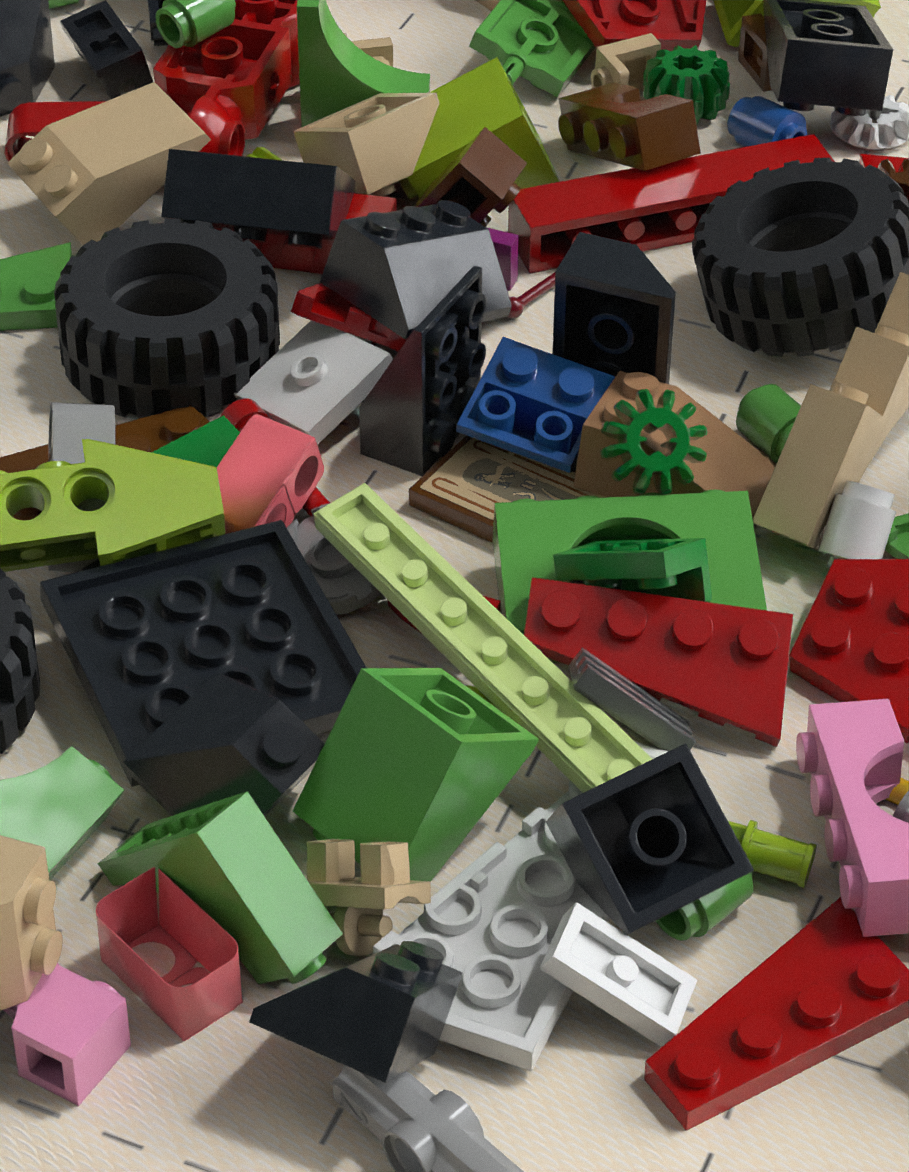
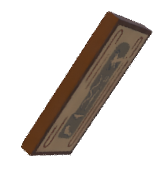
(477, 476)

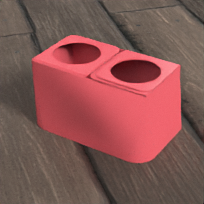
(267, 474)
(131, 918)

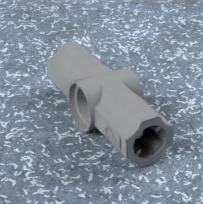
(417, 1126)

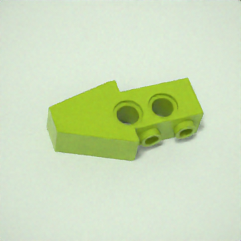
(148, 507)

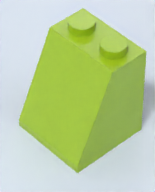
(467, 106)

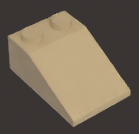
(106, 159)

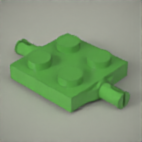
(534, 42)

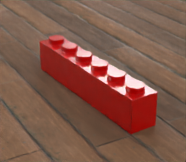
(637, 205)

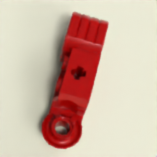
(236, 74)

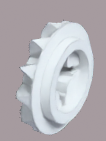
(888, 132)

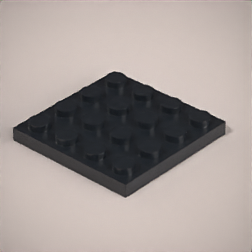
(173, 618)

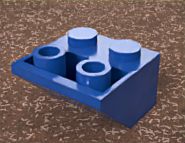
(533, 404)

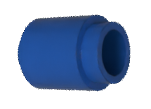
(763, 121)

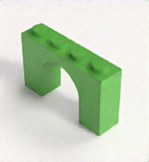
(533, 531)

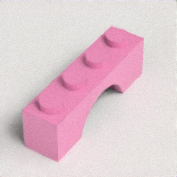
(853, 765)
(69, 1033)

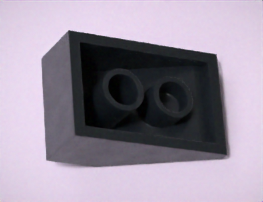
(826, 56)

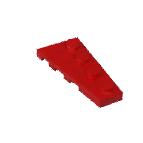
(783, 1018)

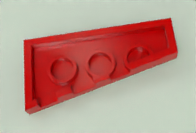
(688, 651)

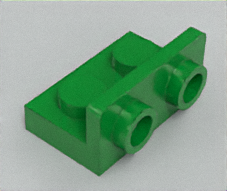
(644, 566)

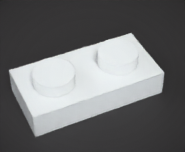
(618, 974)

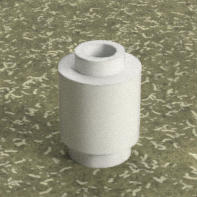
(858, 523)

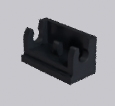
(107, 47)

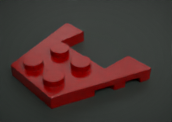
(617, 20)
(859, 635)

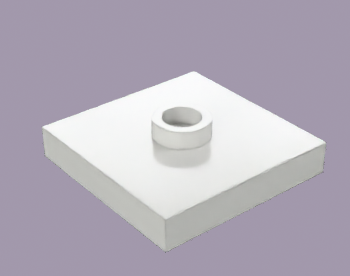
(316, 379)

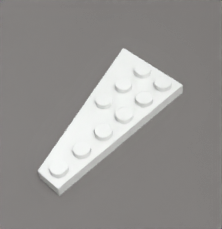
(497, 930)

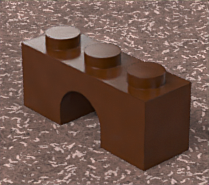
(622, 129)

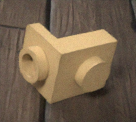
(624, 61)

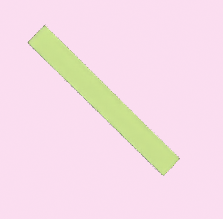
(478, 639)

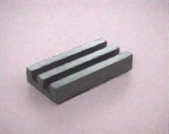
(629, 703)

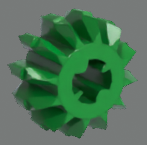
(691, 76)
(657, 464)

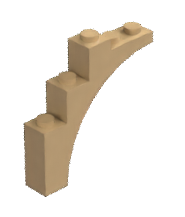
(841, 427)

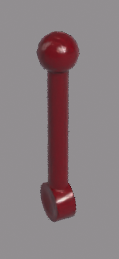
(530, 295)

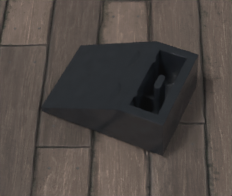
(426, 387)

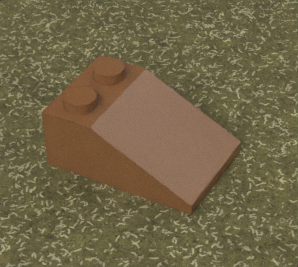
(729, 463)

